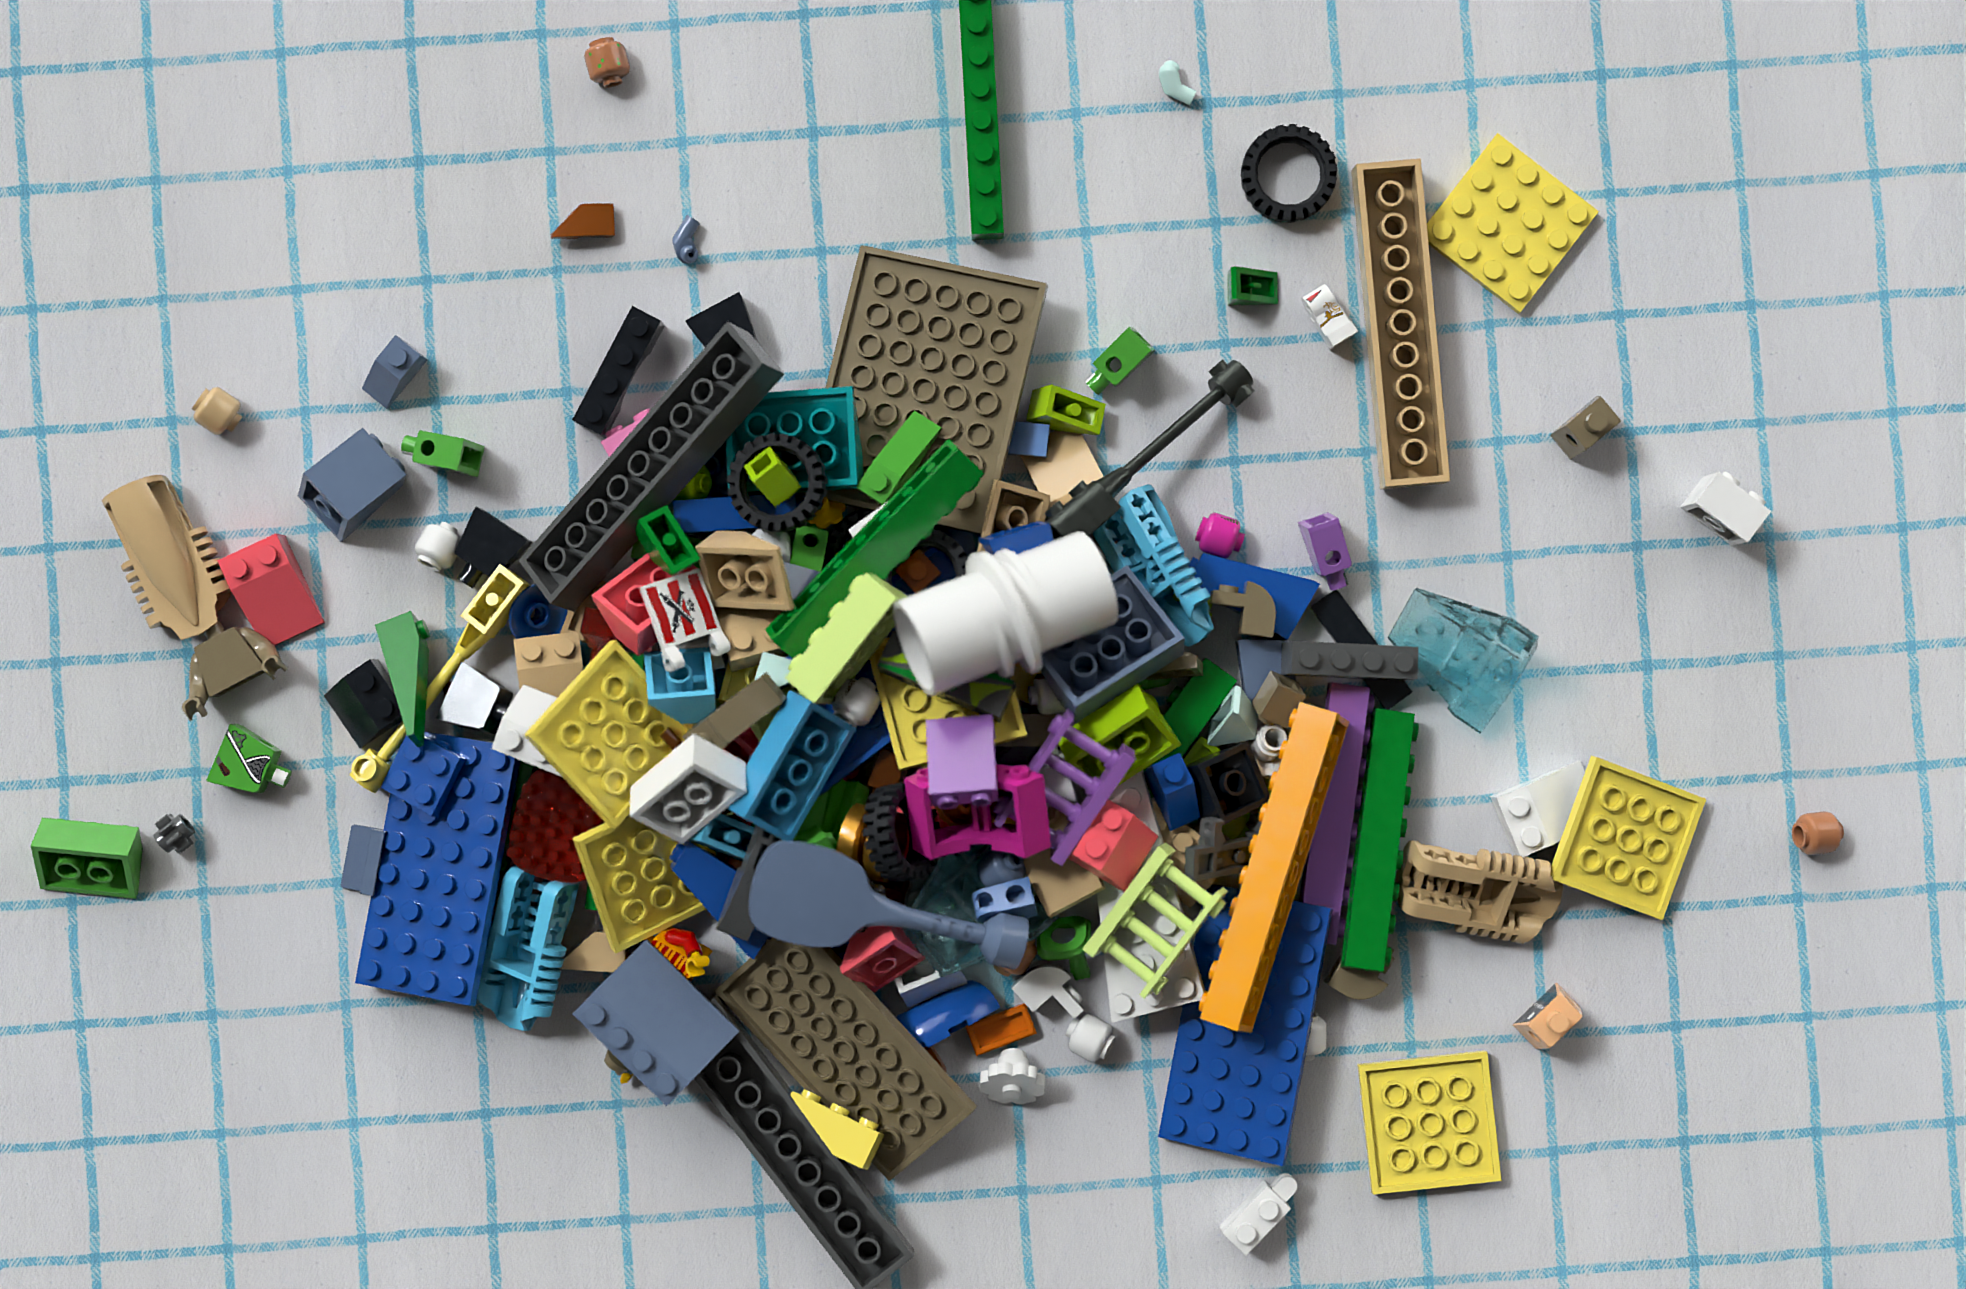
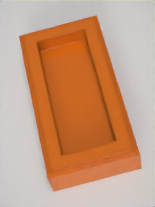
(1001, 1029)

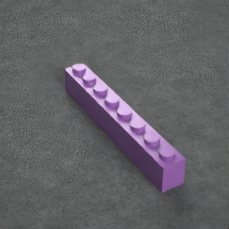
(1328, 855)

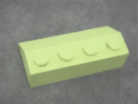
(846, 640)

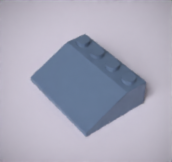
(1112, 660)
(656, 1022)

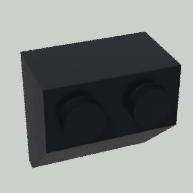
(365, 702)
(1228, 783)

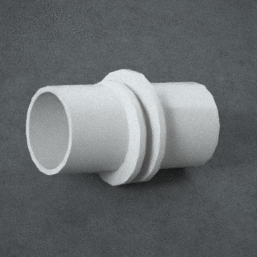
(1005, 612)

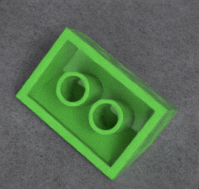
(87, 857)

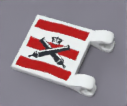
(681, 613)

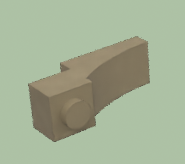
(739, 712)

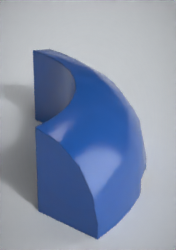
(948, 1012)

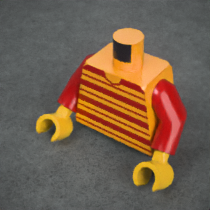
(682, 951)

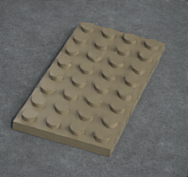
(846, 1048)

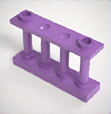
(1097, 788)

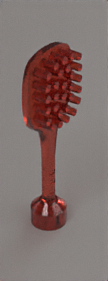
(549, 808)

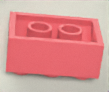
(624, 606)

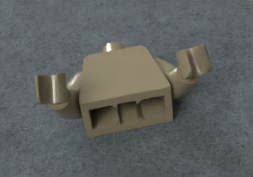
(226, 663)

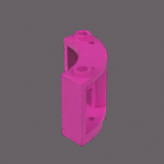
(1024, 839)

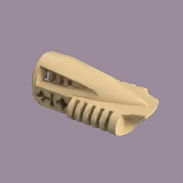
(167, 557)
(1486, 893)

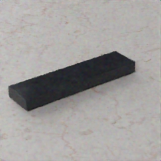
(1346, 627)

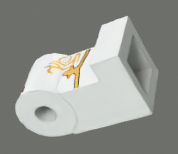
(1328, 316)

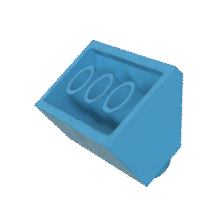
(791, 766)

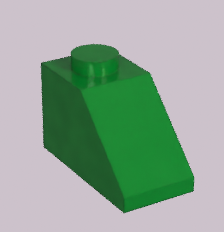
(666, 541)

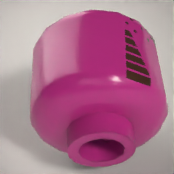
(1219, 535)

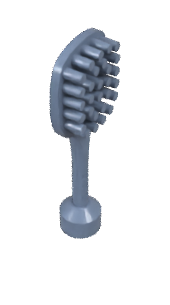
(825, 897)

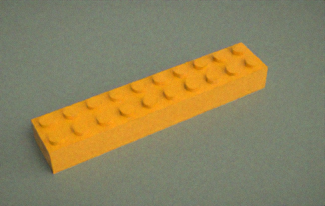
(1274, 868)

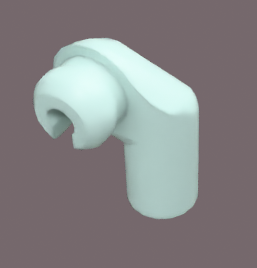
(1172, 84)

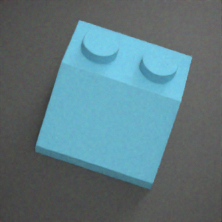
(683, 693)

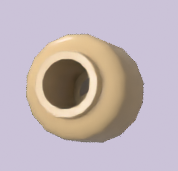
(217, 411)

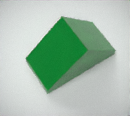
(1251, 286)

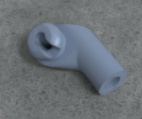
(683, 241)

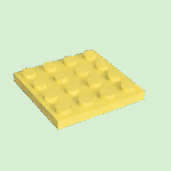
(1508, 223)
(909, 708)
(604, 733)
(1626, 837)
(634, 881)
(1429, 1122)

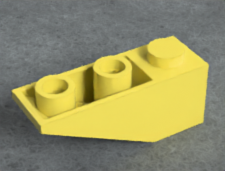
(843, 1136)

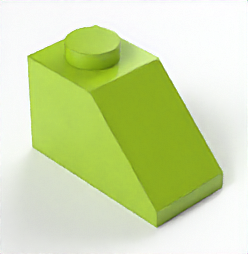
(1065, 410)

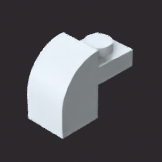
(1044, 981)

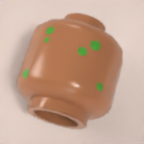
(606, 62)

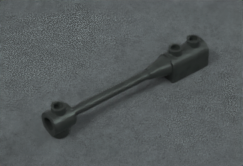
(1095, 502)

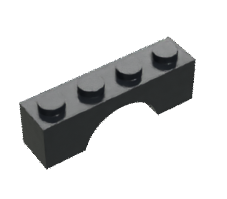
(617, 370)

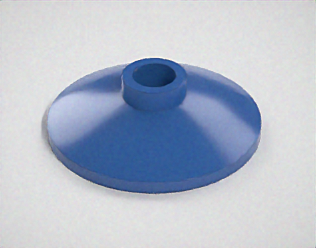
(547, 617)

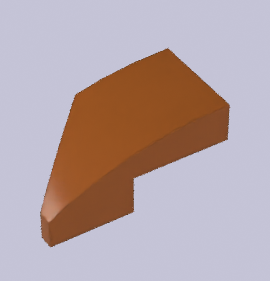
(587, 221)

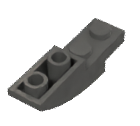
(735, 913)

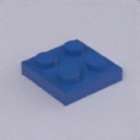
(423, 775)

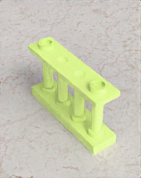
(1124, 916)

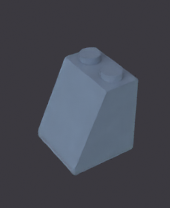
(351, 483)

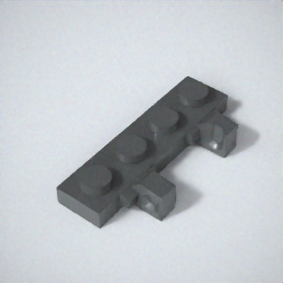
(1215, 854)

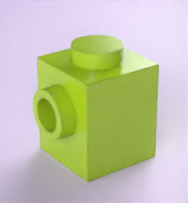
(772, 476)

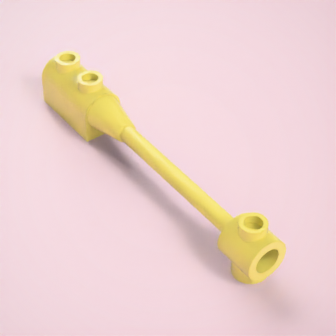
(485, 618)

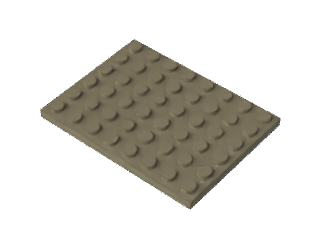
(940, 345)

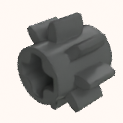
(174, 833)

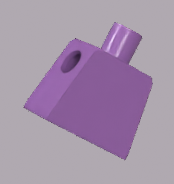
(1321, 536)

